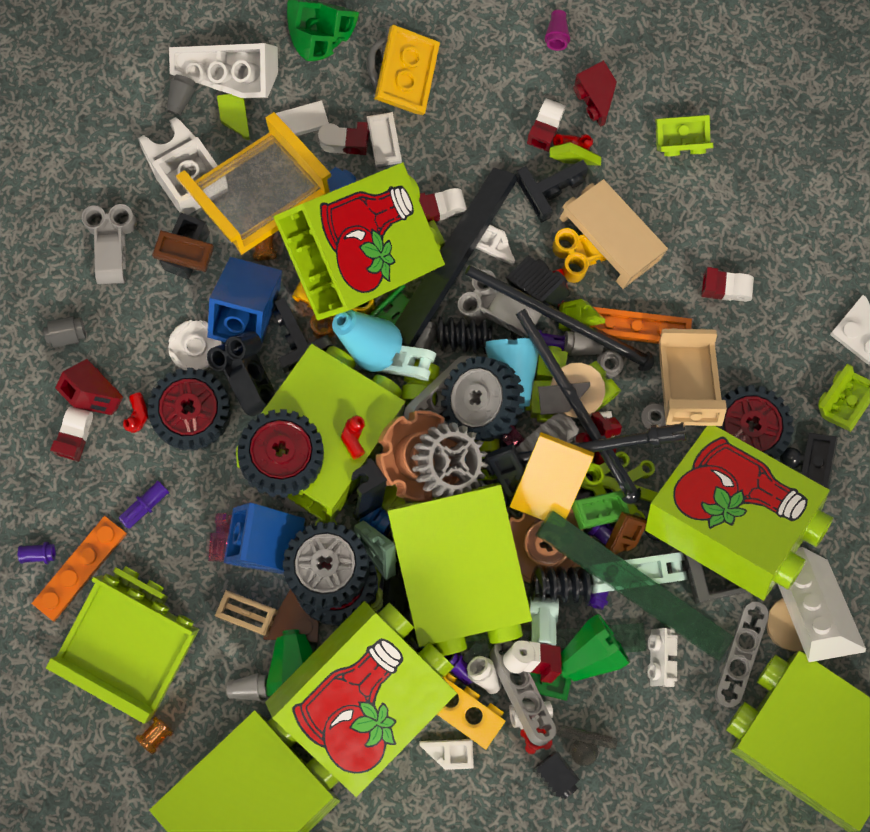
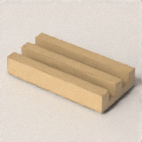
(267, 622)

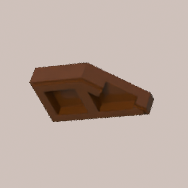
(626, 533)

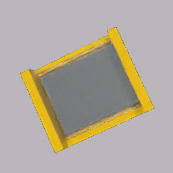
(259, 184)

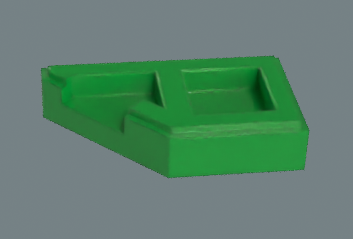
(557, 689)

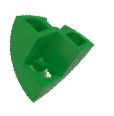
(318, 27)

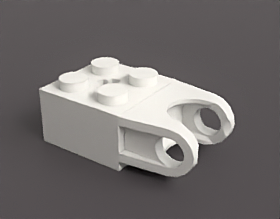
(170, 159)

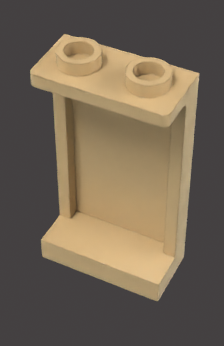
(615, 231)
(690, 377)

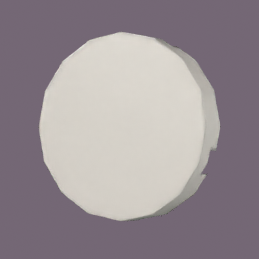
(196, 352)

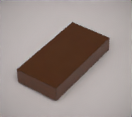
(183, 251)

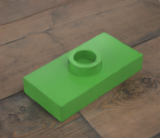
(599, 509)

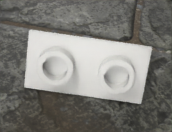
(660, 670)

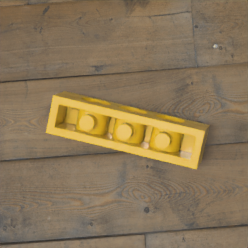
(491, 720)

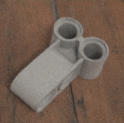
(109, 241)
(494, 307)

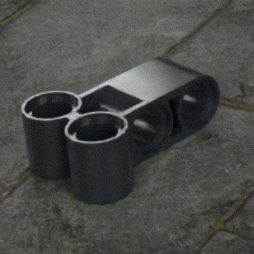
(243, 370)

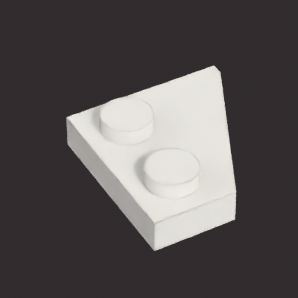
(855, 330)

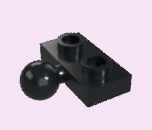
(817, 459)

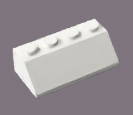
(821, 611)

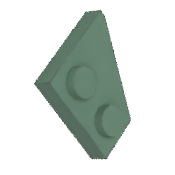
(378, 548)

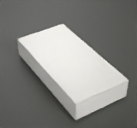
(305, 118)
(384, 139)

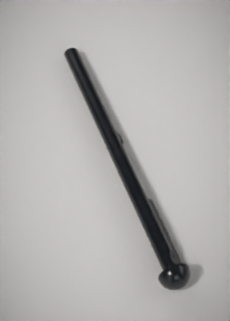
(645, 360)
(631, 493)

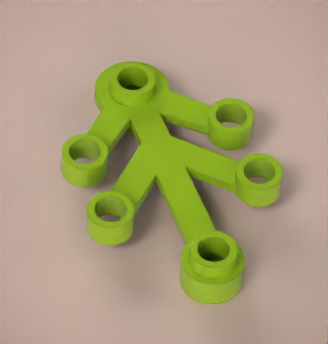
(600, 480)

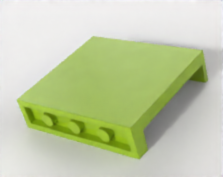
(124, 648)

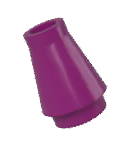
(557, 33)

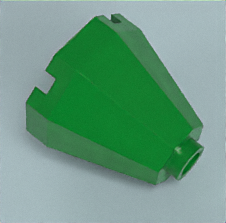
(592, 652)
(288, 655)

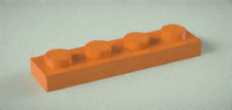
(638, 325)
(79, 568)

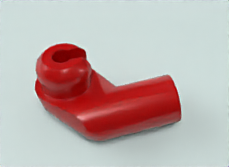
(584, 141)
(139, 415)
(351, 434)

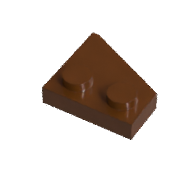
(290, 617)

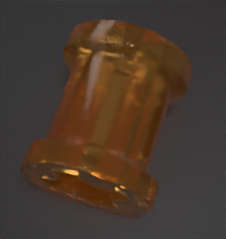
(265, 250)
(324, 331)
(154, 735)

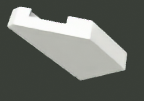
(496, 244)
(451, 753)

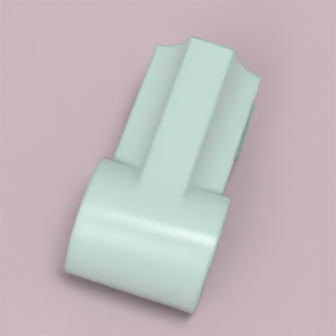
(544, 620)

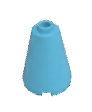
(368, 339)
(520, 356)

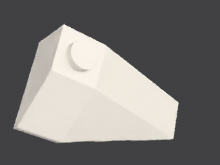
(234, 69)

